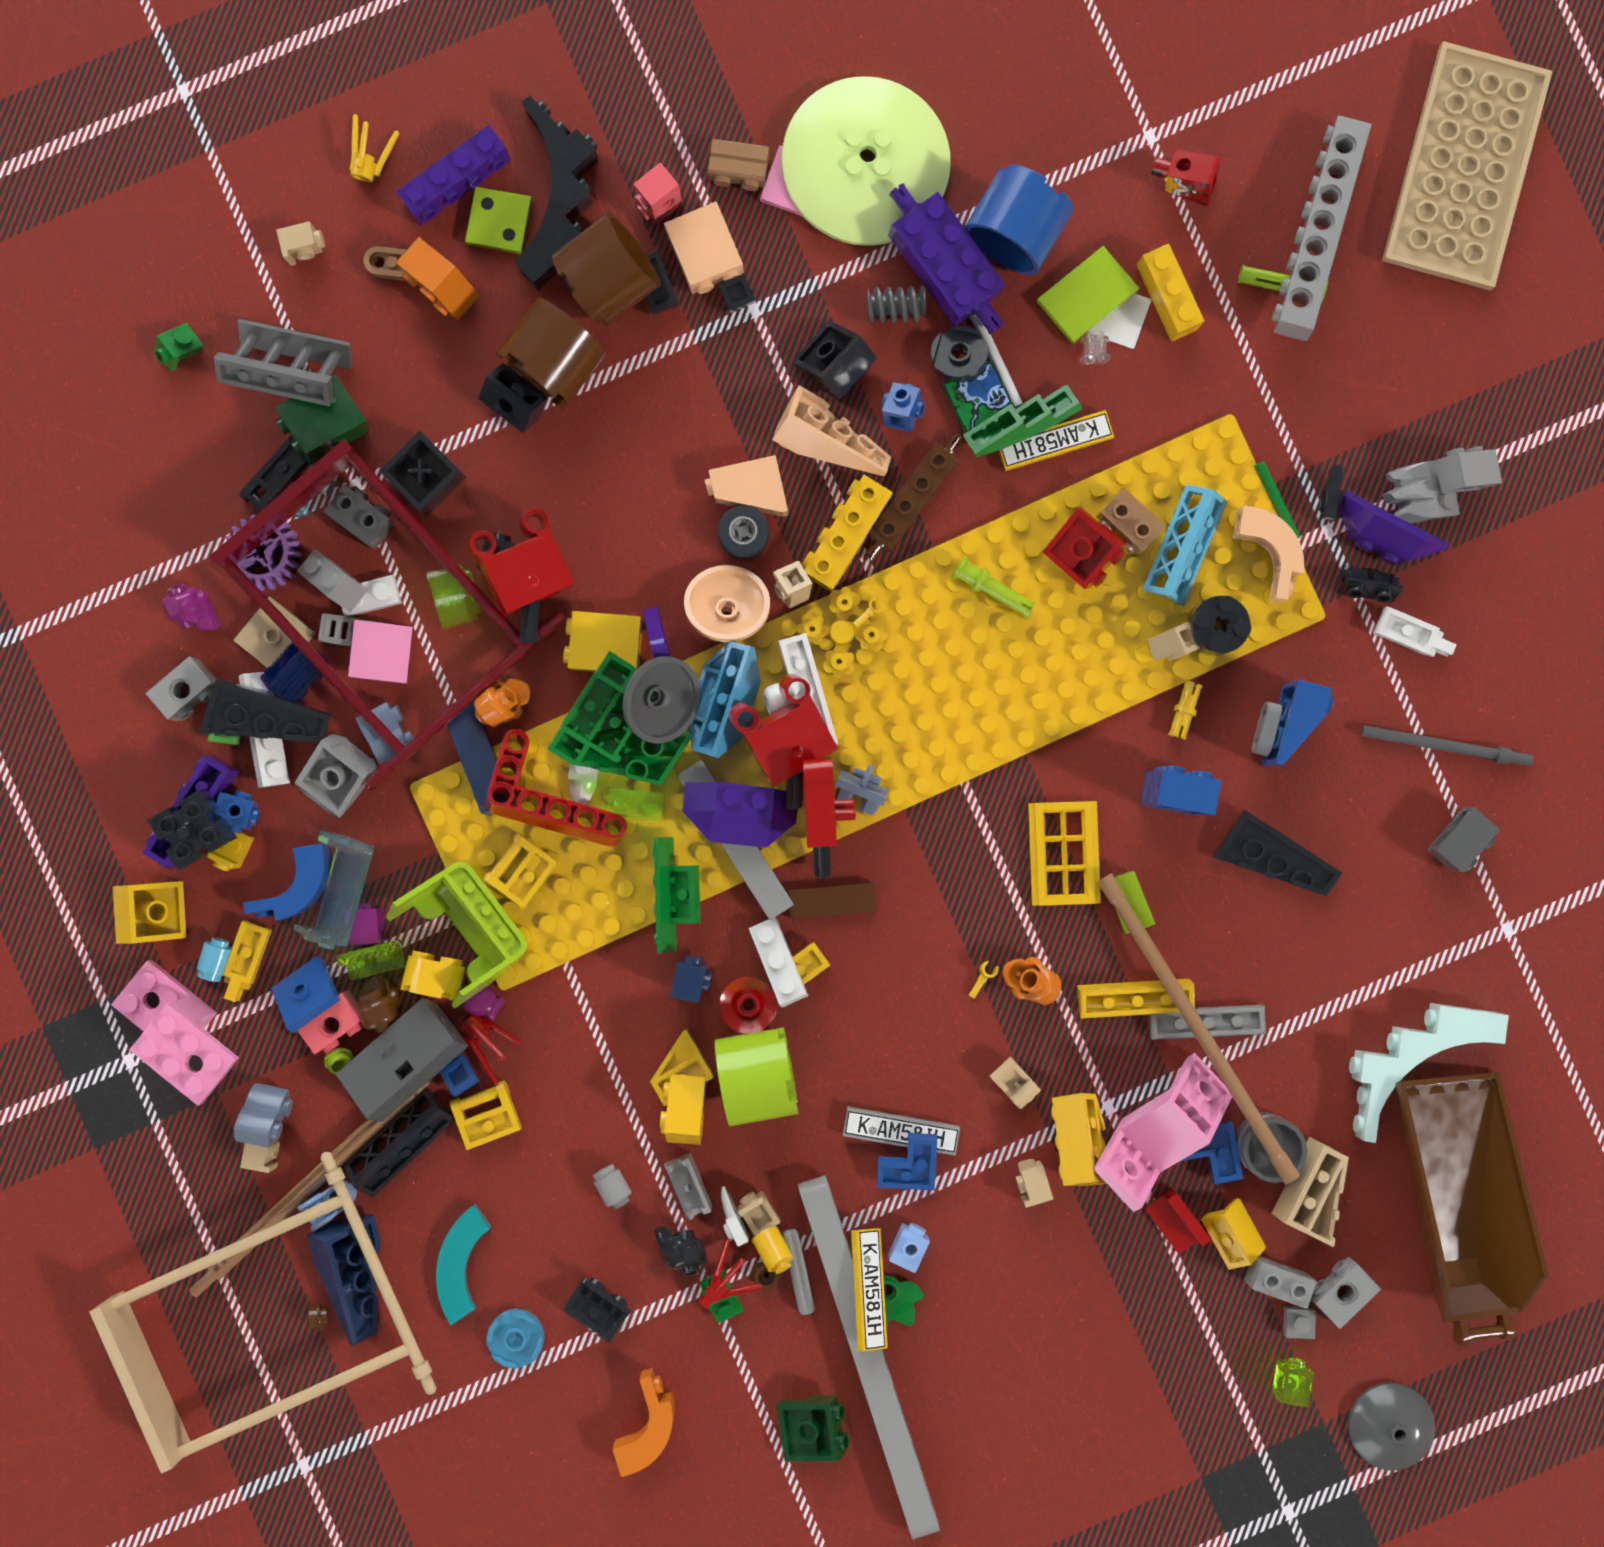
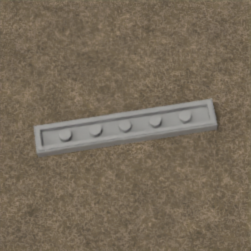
(748, 860)

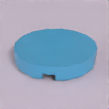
(515, 1338)

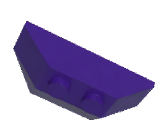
(1386, 533)
(737, 812)

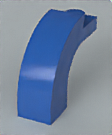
(311, 877)

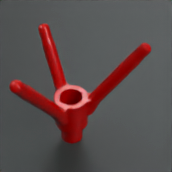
(718, 1288)

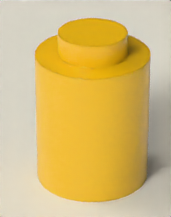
(773, 1250)

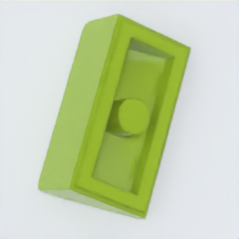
(1136, 899)

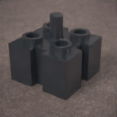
(192, 829)

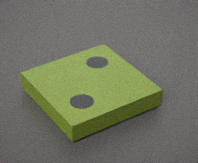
(498, 220)

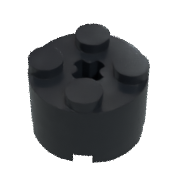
(1234, 623)

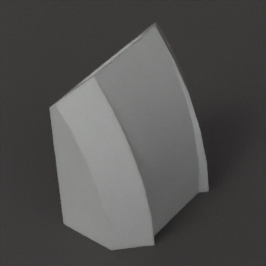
(335, 774)

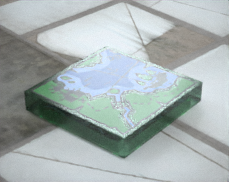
(978, 399)

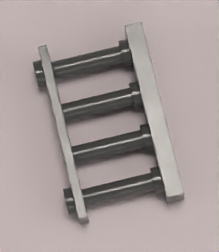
(279, 379)

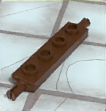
(913, 497)

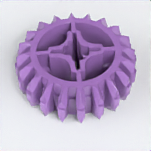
(285, 542)

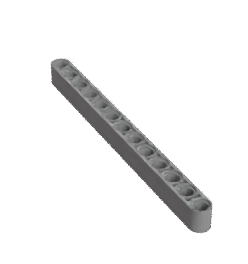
(870, 1364)

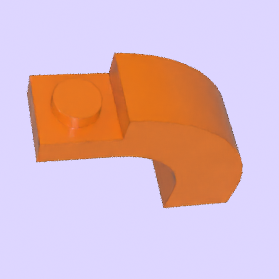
(644, 1447)

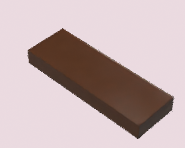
(832, 900)

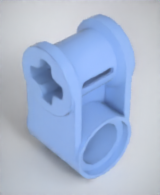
(322, 1197)

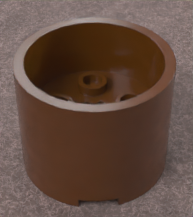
(606, 269)
(552, 352)

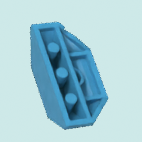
(725, 680)

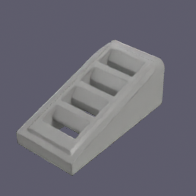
(326, 629)

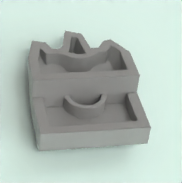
(1420, 494)

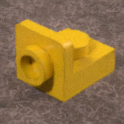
(232, 854)

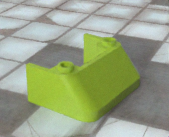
(477, 917)

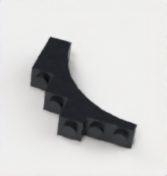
(569, 193)

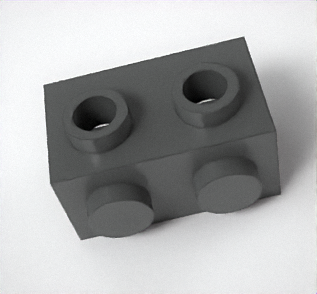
(360, 517)
(1464, 840)

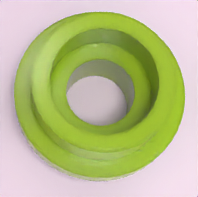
(337, 1059)

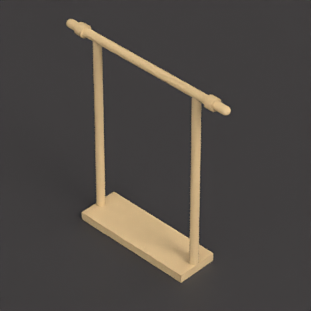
(144, 1381)

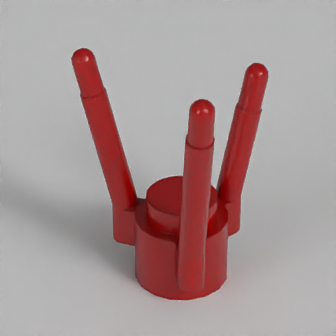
(477, 1030)

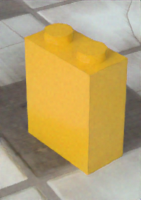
(597, 634)

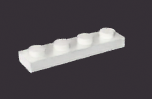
(267, 753)

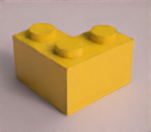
(685, 1107)

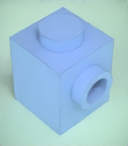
(909, 1246)

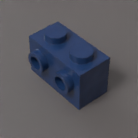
(691, 978)

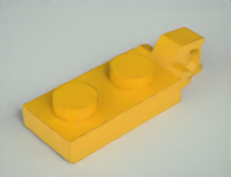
(245, 958)

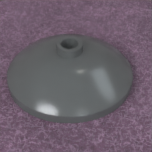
(671, 705)
(1380, 1414)

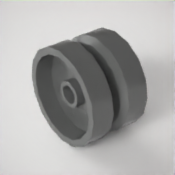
(1254, 1156)

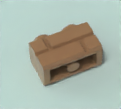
(738, 164)

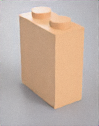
(704, 248)

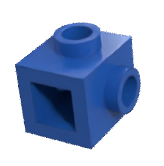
(902, 406)
(228, 806)

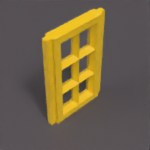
(1038, 853)

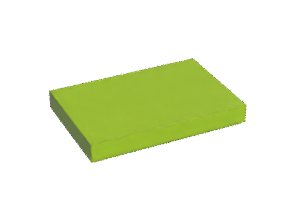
(1088, 295)

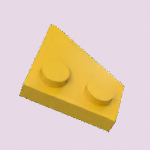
(681, 1060)

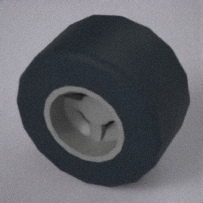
(742, 523)

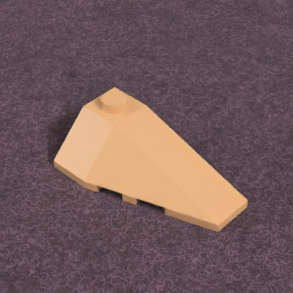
(817, 433)

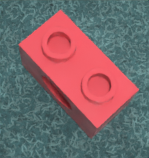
(657, 194)
(320, 1036)

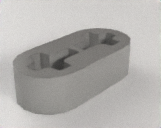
(1266, 728)

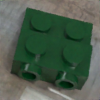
(812, 1429)

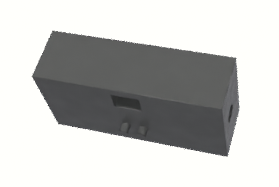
(401, 1060)

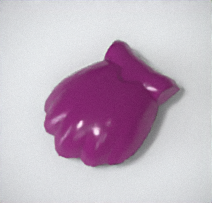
(484, 1003)

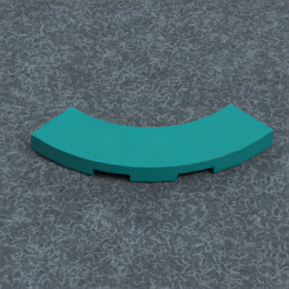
(452, 1263)

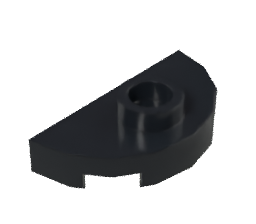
(1332, 496)

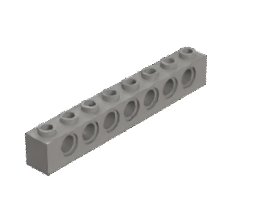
(1350, 137)

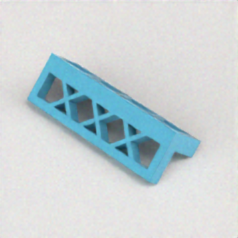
(1191, 544)

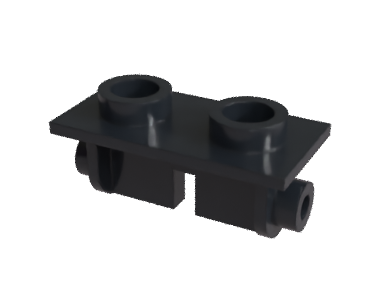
(1381, 588)

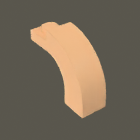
(1280, 543)

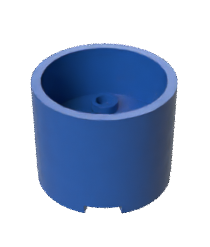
(1019, 219)

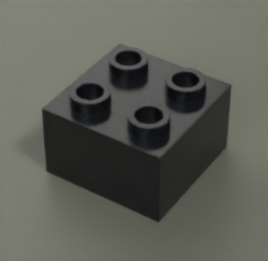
(422, 473)

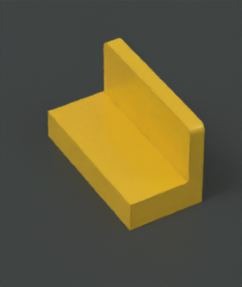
(1234, 1235)

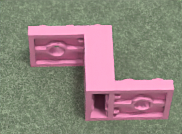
(174, 1032)
(1163, 1132)

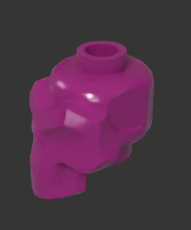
(190, 608)

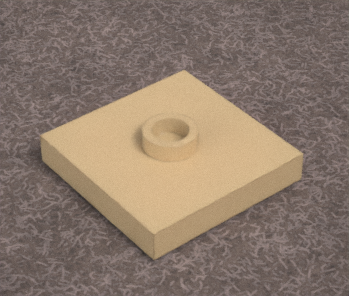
(265, 639)

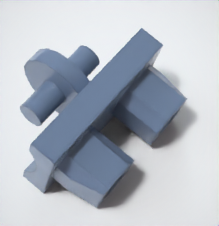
(864, 785)

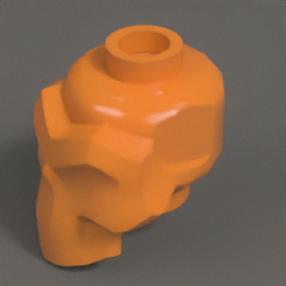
(502, 702)
(1032, 980)

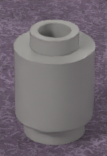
(612, 1186)

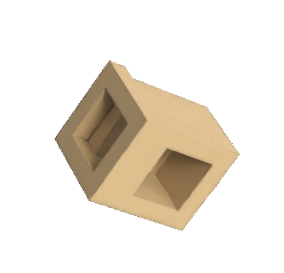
(300, 242)
(789, 587)
(1173, 643)
(259, 1157)
(1033, 1183)

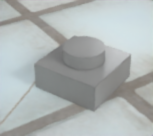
(1299, 1322)

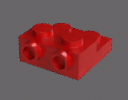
(1085, 549)

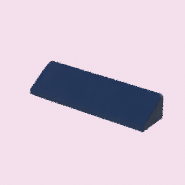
(475, 755)

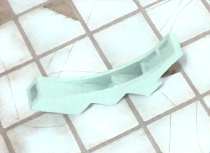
(1407, 1047)

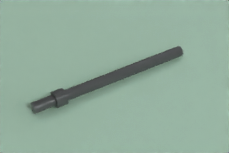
(1500, 754)

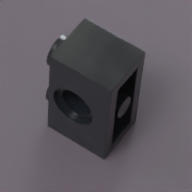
(512, 397)

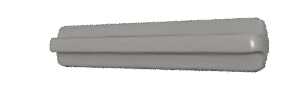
(799, 1273)

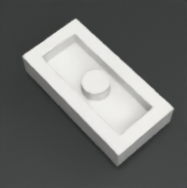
(380, 594)

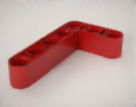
(544, 802)

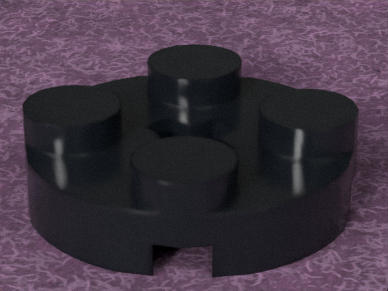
(950, 342)

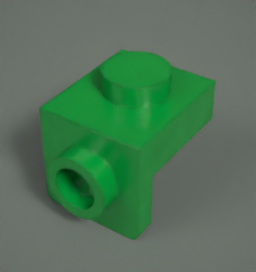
(176, 345)
(725, 1307)

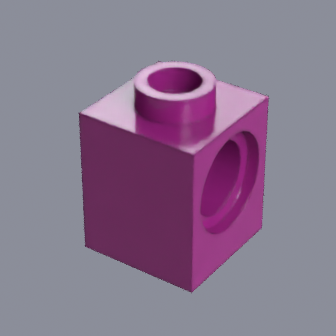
(368, 925)

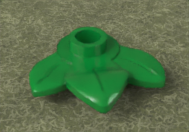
(900, 1300)

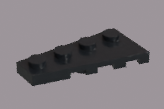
(253, 713)
(1269, 852)

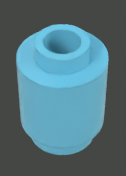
(213, 959)

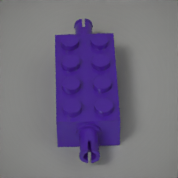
(946, 259)

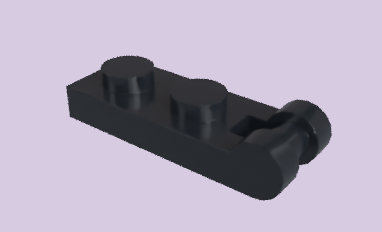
(274, 476)

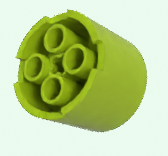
(756, 1077)

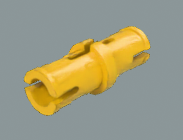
(1185, 710)

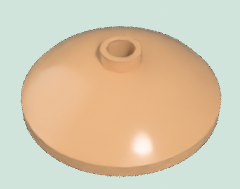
(727, 590)

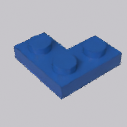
(1222, 1155)
(912, 1172)

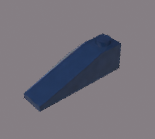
(348, 1275)

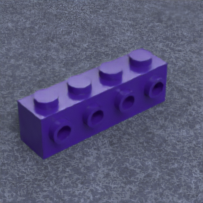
(454, 175)
(208, 773)

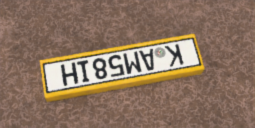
(1058, 440)
(869, 1289)

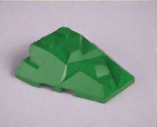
(599, 737)

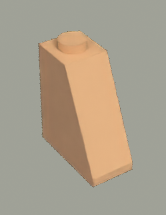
(750, 484)

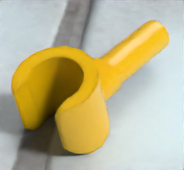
(868, 613)
(982, 979)

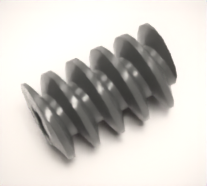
(896, 304)

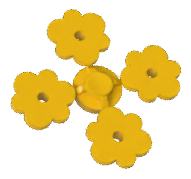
(842, 632)

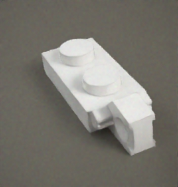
(1412, 633)

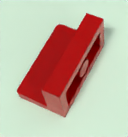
(1176, 1221)

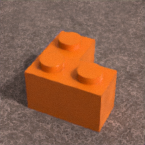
(438, 279)

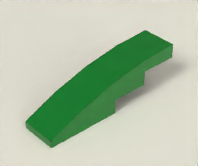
(1018, 424)

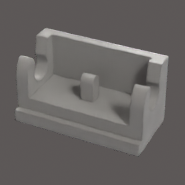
(688, 1186)

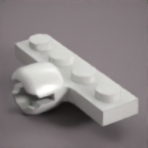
(799, 661)

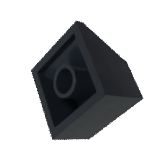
(835, 359)

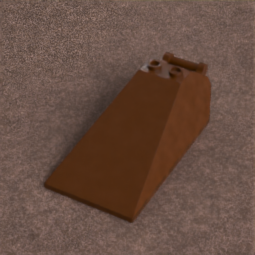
(1471, 1202)

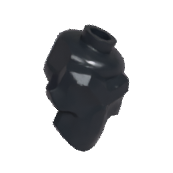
(681, 1250)

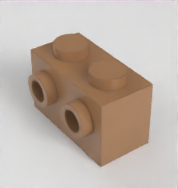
(1131, 521)

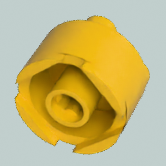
(433, 977)

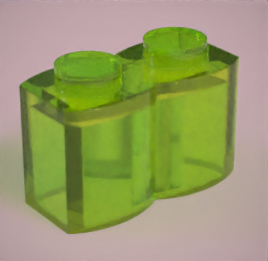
(452, 601)

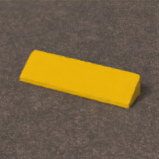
(1129, 998)

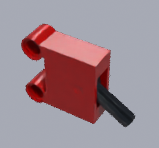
(524, 572)
(786, 738)
(823, 812)

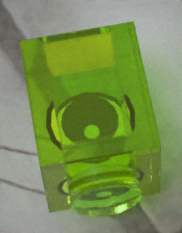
(1292, 1382)

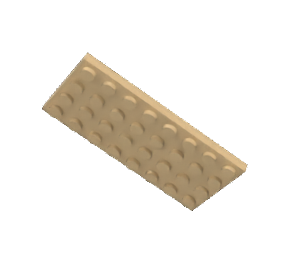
(1467, 166)

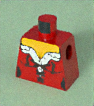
(1189, 175)

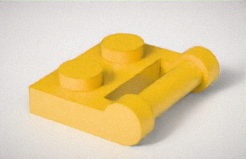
(529, 874)
(488, 1124)

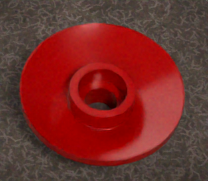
(743, 1019)

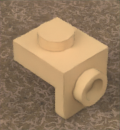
(1015, 1083)
(757, 1212)

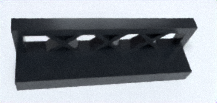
(401, 1147)

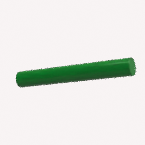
(1275, 496)

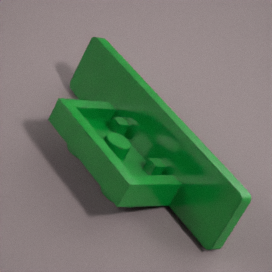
(675, 894)

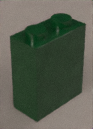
(321, 427)

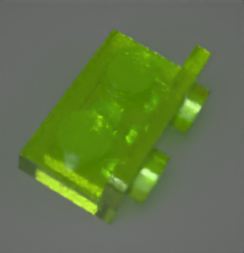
(635, 804)
(373, 959)

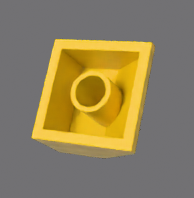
(149, 912)

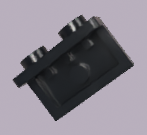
(597, 1309)

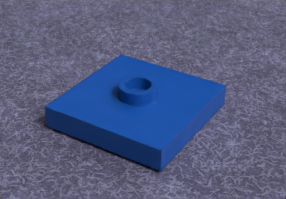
(305, 994)

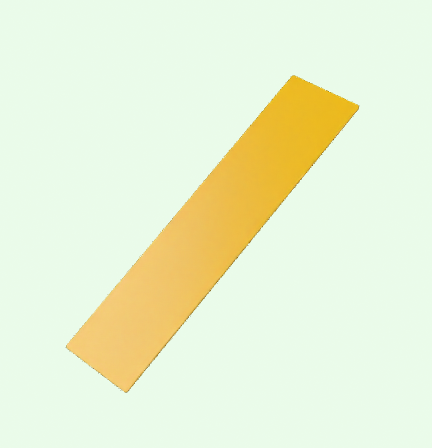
(936, 706)

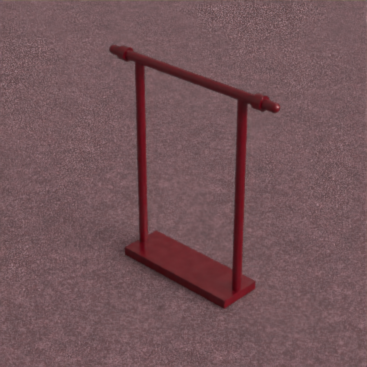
(283, 509)

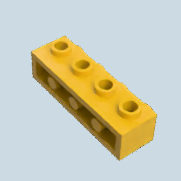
(847, 533)

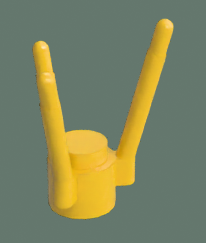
(362, 164)

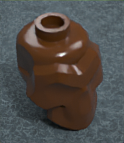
(378, 1004)

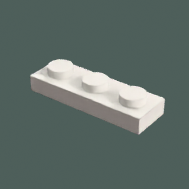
(778, 962)

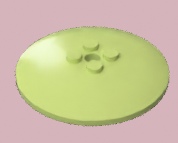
(824, 163)

